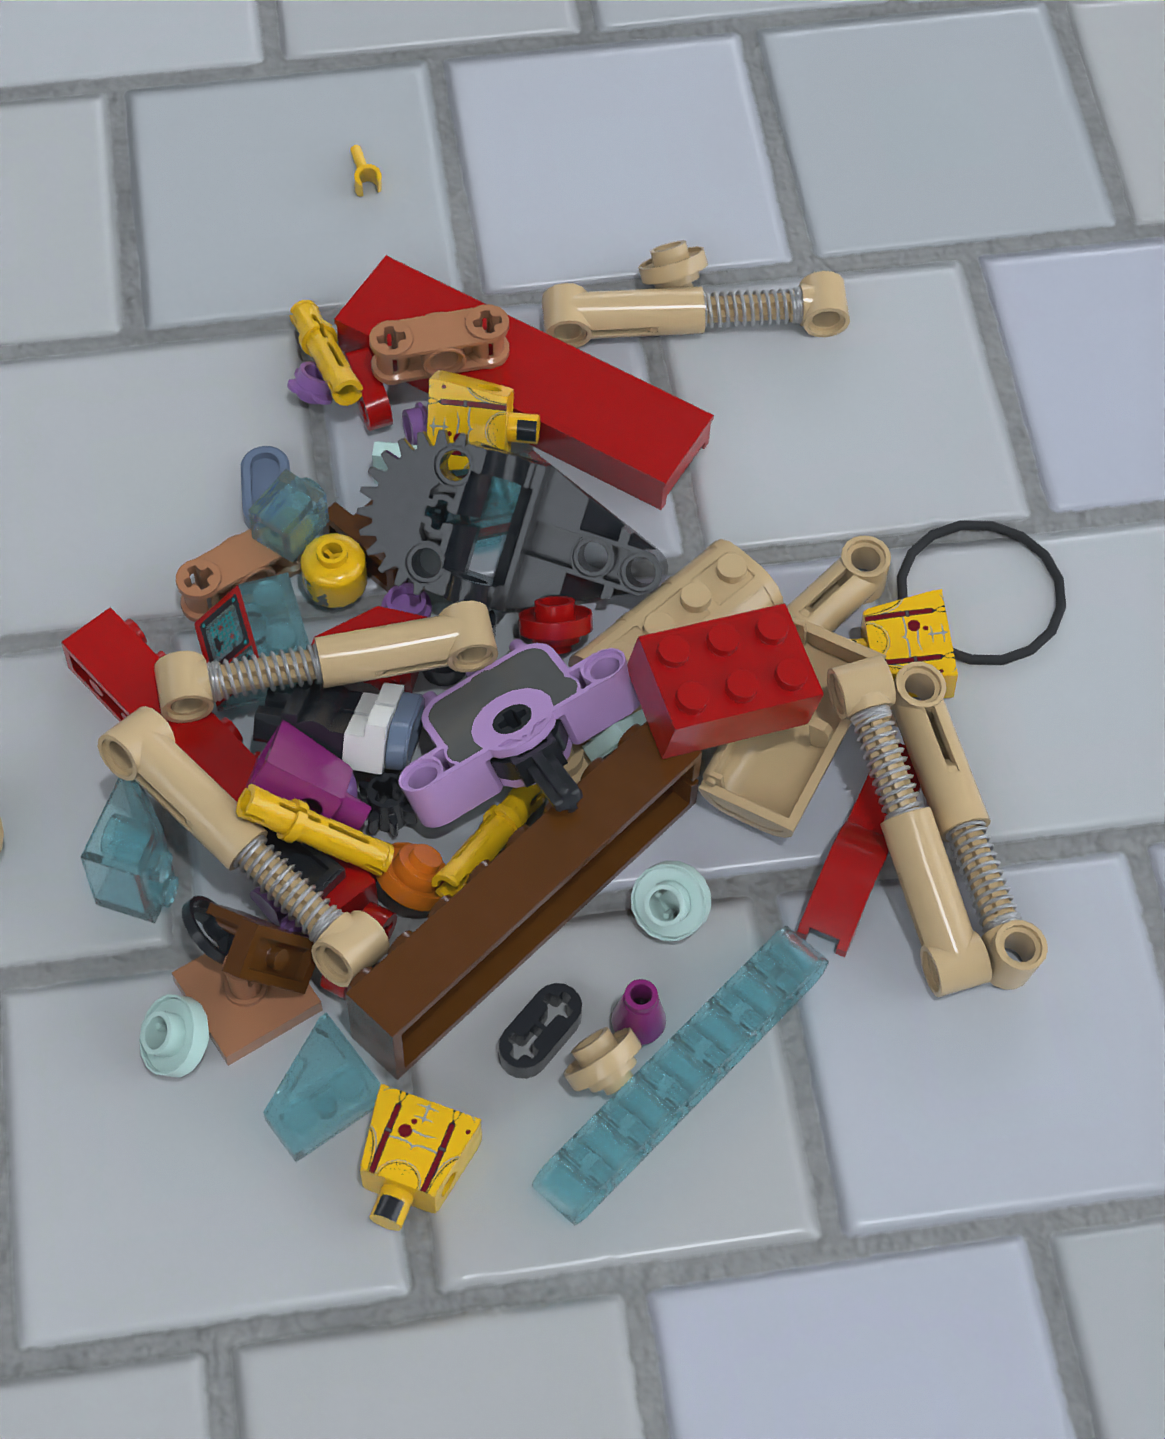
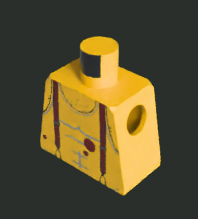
(478, 410)
(912, 632)
(414, 1154)

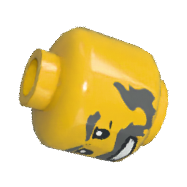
(334, 570)

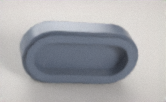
(258, 471)
(404, 731)

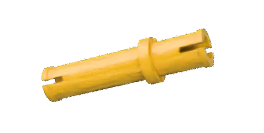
(320, 342)
(296, 822)
(489, 838)

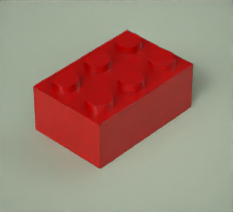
(724, 680)

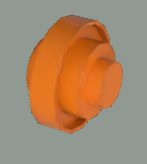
(411, 875)

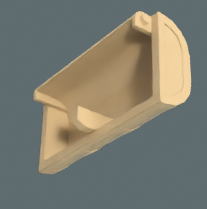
(709, 587)
(775, 775)

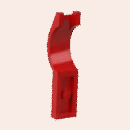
(850, 869)

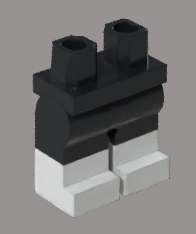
(339, 719)

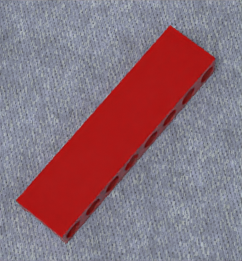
(586, 408)

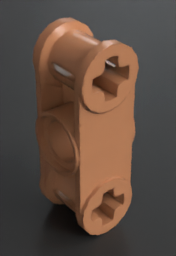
(439, 342)
(226, 566)

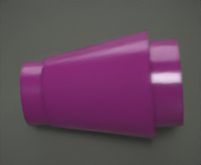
(640, 1011)

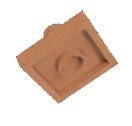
(240, 1011)

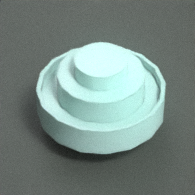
(671, 900)
(174, 1035)

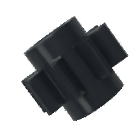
(388, 804)

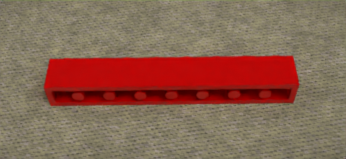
(119, 670)

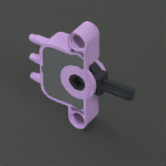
(514, 729)

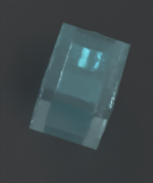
(289, 514)

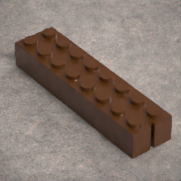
(518, 901)

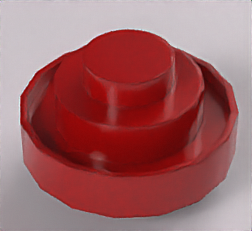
(556, 622)

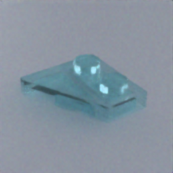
(321, 1091)

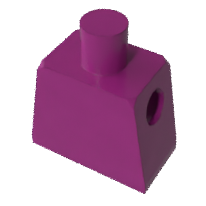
(305, 770)

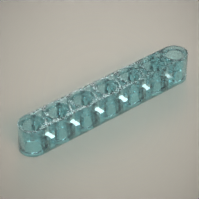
(679, 1075)

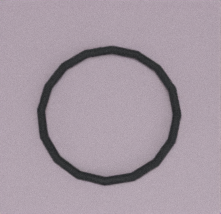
(1029, 543)

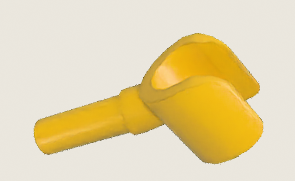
(364, 171)

